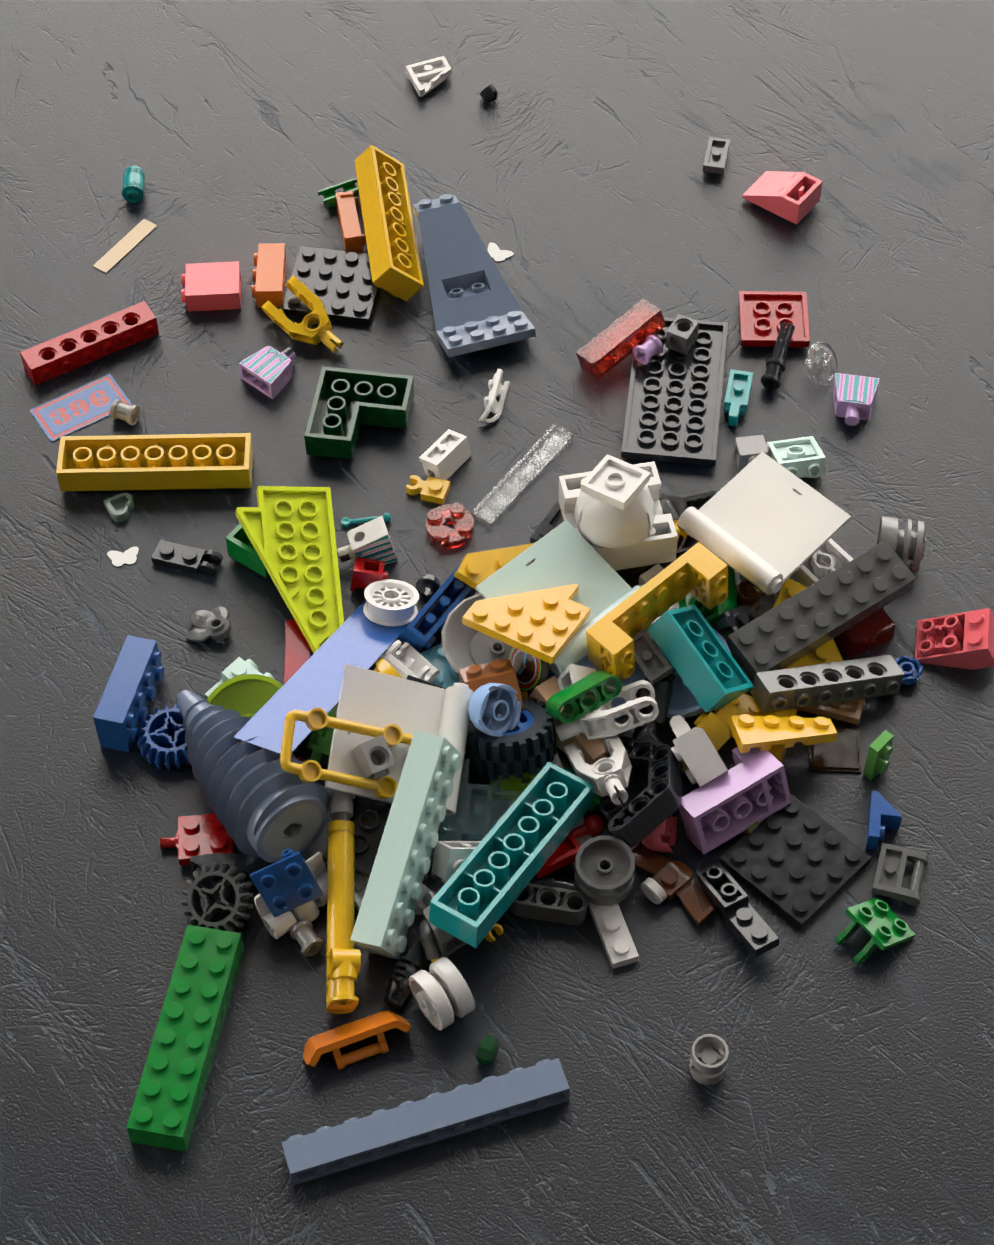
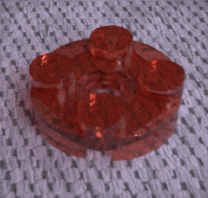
(449, 514)

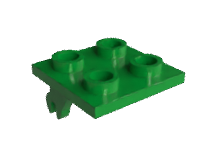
(880, 922)

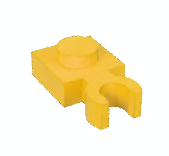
(431, 490)

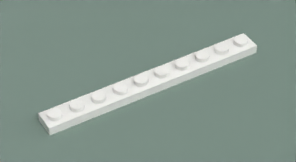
(608, 919)

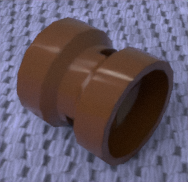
(748, 594)

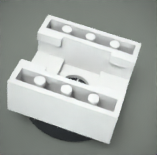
(635, 560)

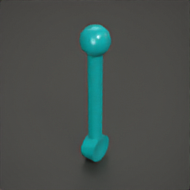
(346, 522)

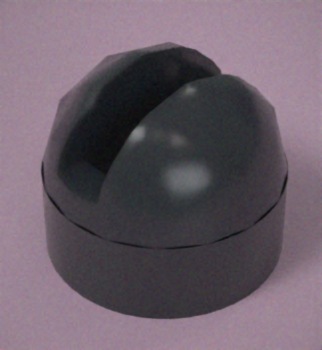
(489, 94)

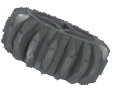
(198, 889)

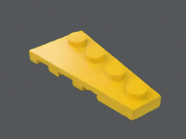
(772, 730)

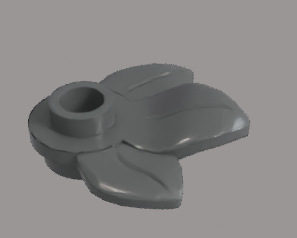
(210, 625)

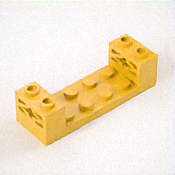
(694, 573)

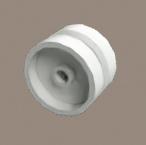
(441, 993)

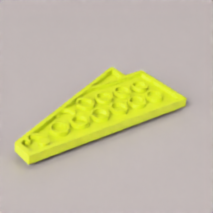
(299, 550)

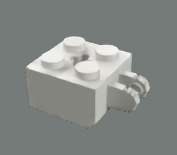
(696, 751)

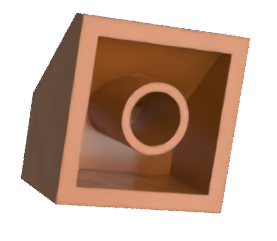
(494, 672)

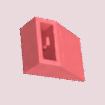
(786, 194)
(957, 640)

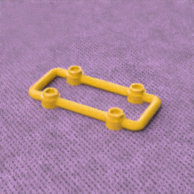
(311, 770)

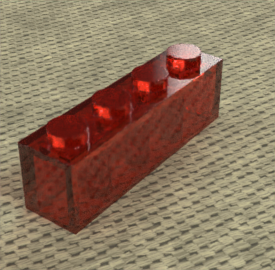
(620, 338)

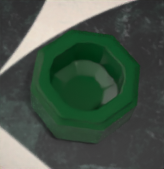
(487, 1050)

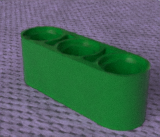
(595, 696)

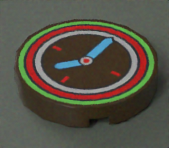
(528, 669)

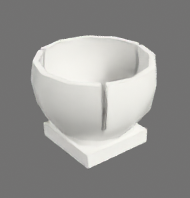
(615, 505)

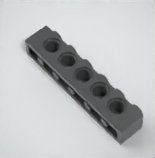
(827, 683)

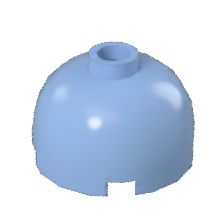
(494, 708)

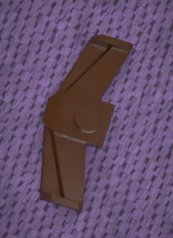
(676, 881)

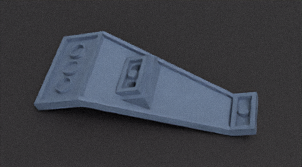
(466, 288)

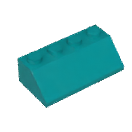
(699, 657)

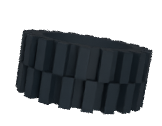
(518, 750)

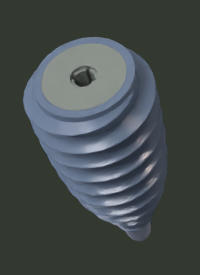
(246, 785)

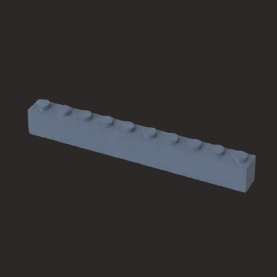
(425, 1121)

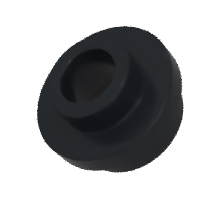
(427, 585)

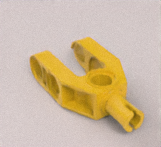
(303, 330)

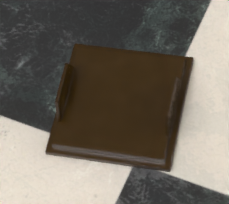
(837, 756)

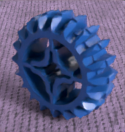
(156, 740)

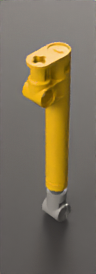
(342, 958)

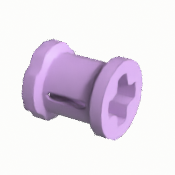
(648, 349)

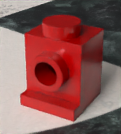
(366, 572)

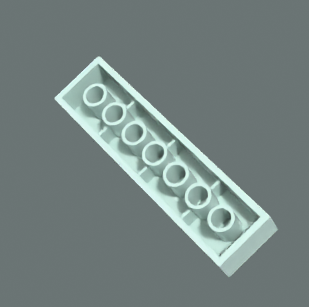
(406, 846)

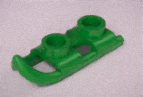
(330, 195)

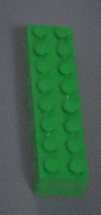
(185, 1039)

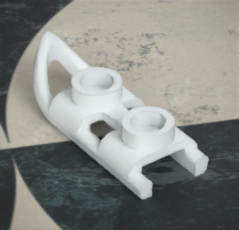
(490, 402)

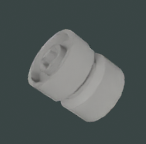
(708, 1059)

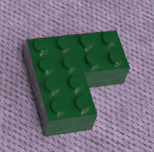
(355, 398)

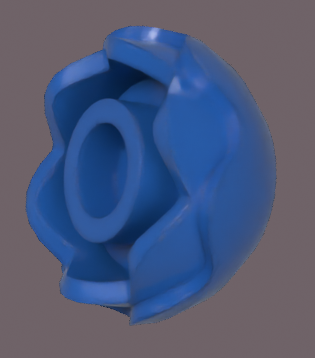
(912, 666)

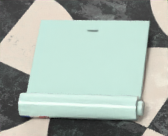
(558, 561)

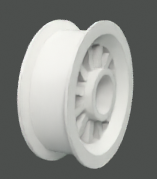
(390, 602)

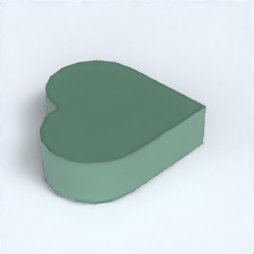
(119, 506)

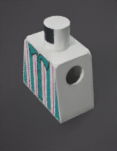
(369, 542)

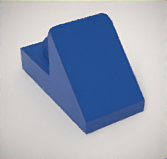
(880, 817)

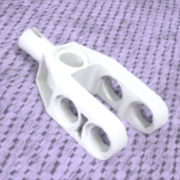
(601, 721)
(607, 774)

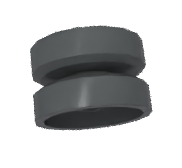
(604, 870)

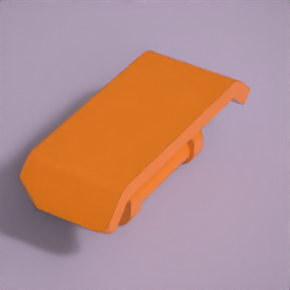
(351, 1033)

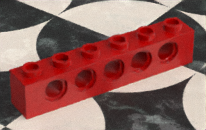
(89, 342)

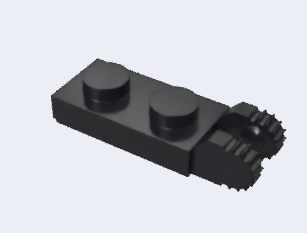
(186, 558)

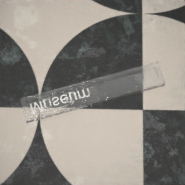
(521, 475)

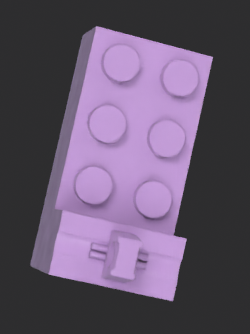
(735, 799)

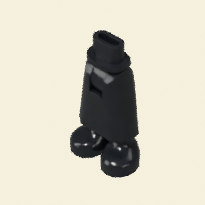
(663, 693)

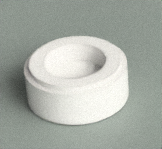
(653, 891)

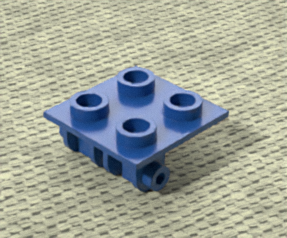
(286, 883)

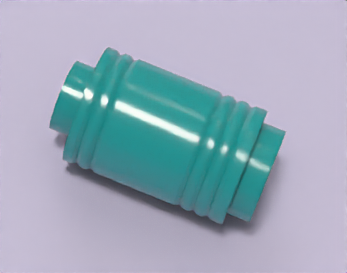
(133, 184)

